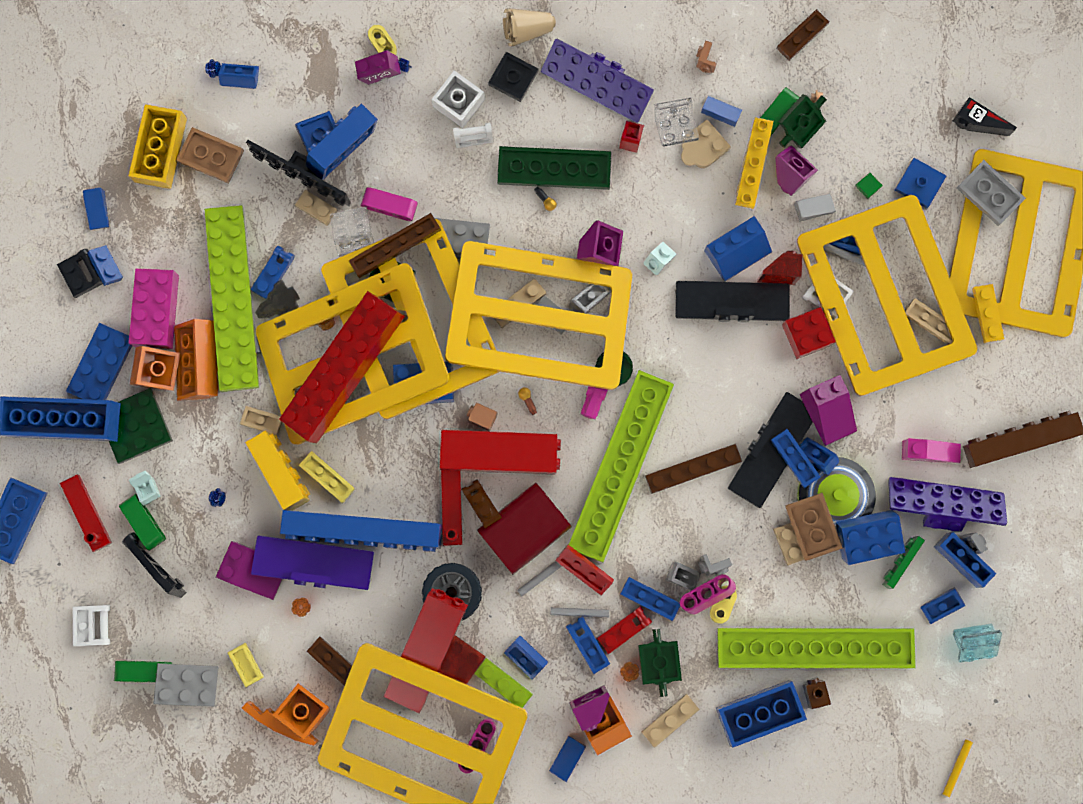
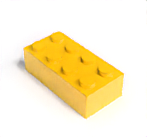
(157, 146)
(277, 470)

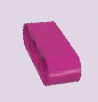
(389, 204)
(697, 594)
(481, 736)

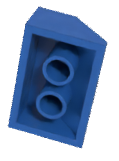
(738, 248)

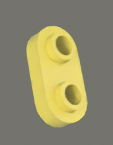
(382, 43)
(725, 605)

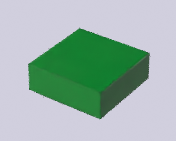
(868, 185)

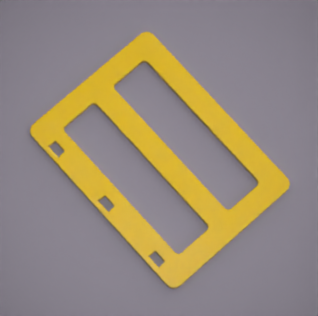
(448, 268)
(1071, 269)
(610, 327)
(415, 328)
(913, 360)
(353, 707)

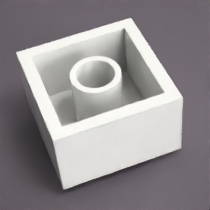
(458, 99)

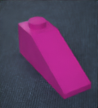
(931, 451)

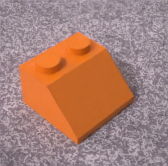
(154, 368)
(301, 712)
(609, 731)

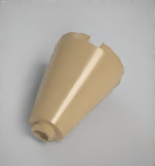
(526, 25)

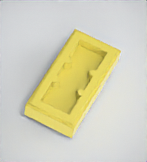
(245, 665)

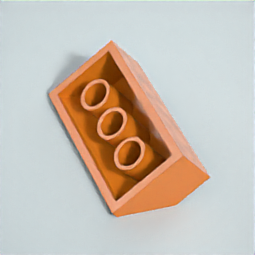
(197, 360)

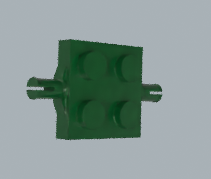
(802, 121)
(659, 662)

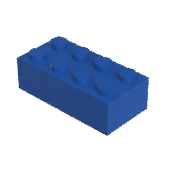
(341, 141)
(761, 713)

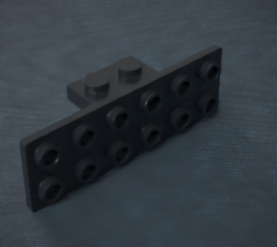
(297, 168)
(732, 301)
(764, 463)

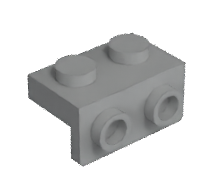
(717, 568)

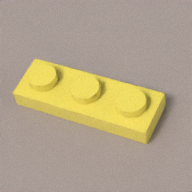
(327, 477)

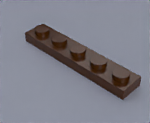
(394, 245)
(693, 468)

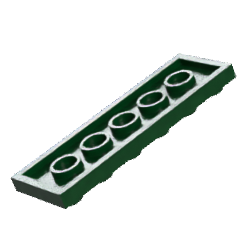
(554, 167)

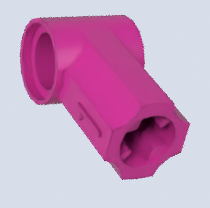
(593, 402)

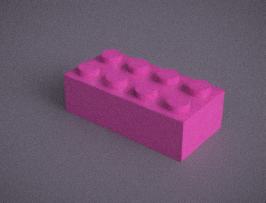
(154, 308)

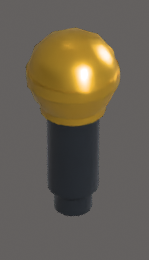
(549, 203)

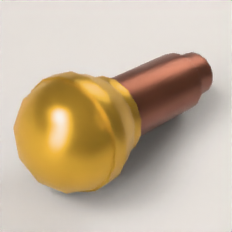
(525, 394)

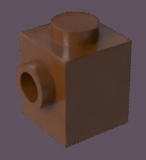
(816, 693)

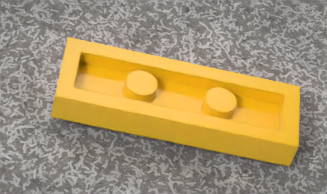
(988, 313)

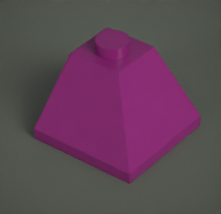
(793, 170)
(601, 244)
(590, 708)

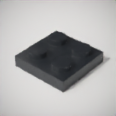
(513, 76)

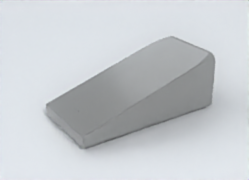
(814, 207)
(589, 298)

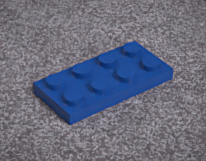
(100, 364)
(18, 511)

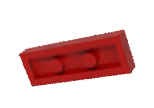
(584, 570)

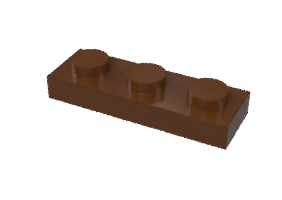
(802, 35)
(330, 659)

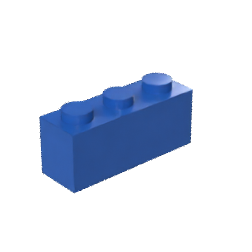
(965, 560)

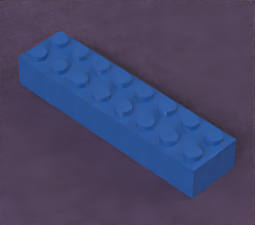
(361, 529)

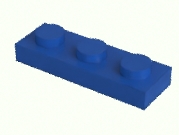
(795, 458)
(650, 599)

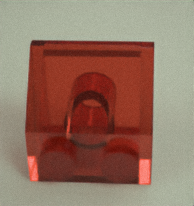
(784, 269)

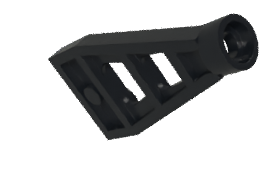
(168, 584)

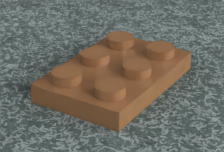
(210, 155)
(813, 526)

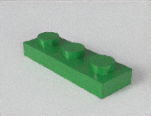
(902, 562)

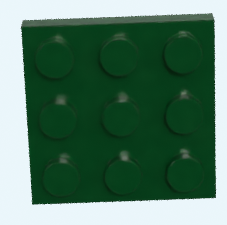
(139, 427)

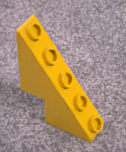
(753, 163)

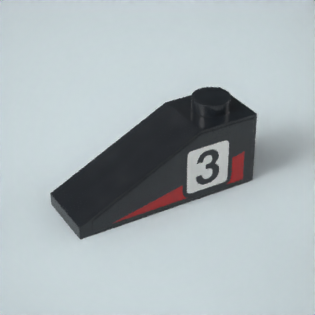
(980, 119)

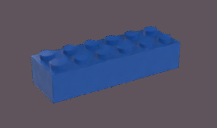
(59, 418)

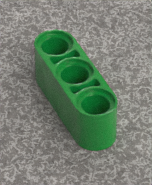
(779, 107)
(142, 522)
(136, 671)

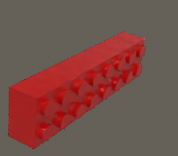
(341, 367)

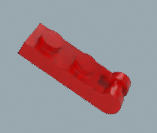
(623, 630)

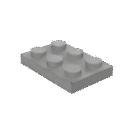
(991, 193)
(462, 231)
(185, 685)

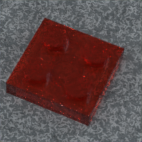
(461, 661)

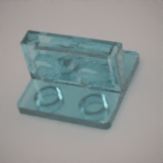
(977, 642)

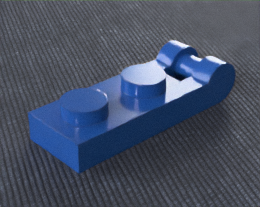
(272, 272)
(588, 646)

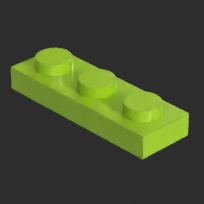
(503, 683)

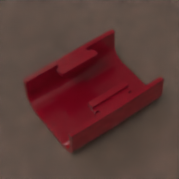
(526, 528)

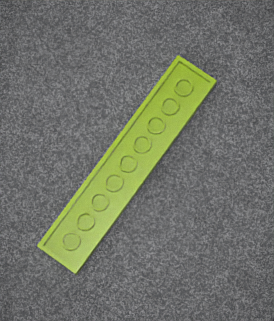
(231, 299)
(620, 466)
(816, 648)

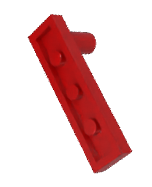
(451, 508)
(85, 513)

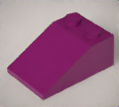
(830, 409)
(237, 570)

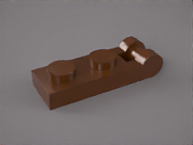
(481, 504)

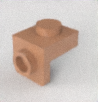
(704, 64)

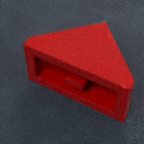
(631, 136)

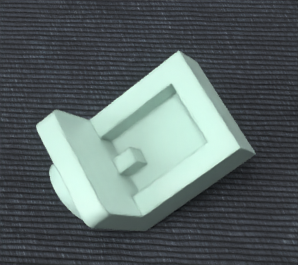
(659, 258)
(145, 487)

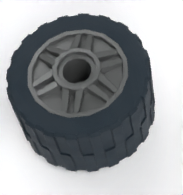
(460, 578)

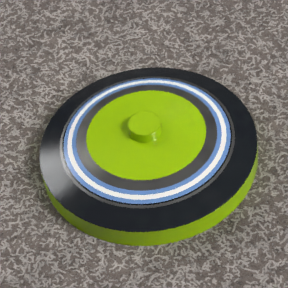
(846, 490)

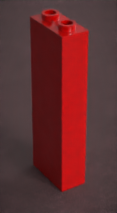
(499, 452)
(428, 645)

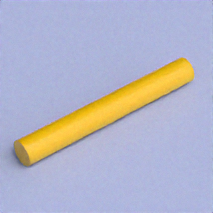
(957, 768)

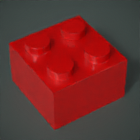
(808, 333)

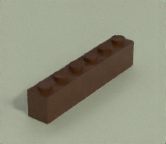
(1023, 440)

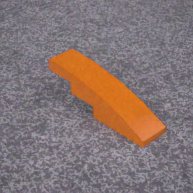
(271, 722)

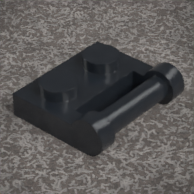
(75, 276)

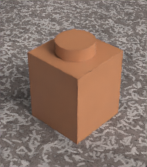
(482, 416)

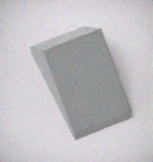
(683, 576)

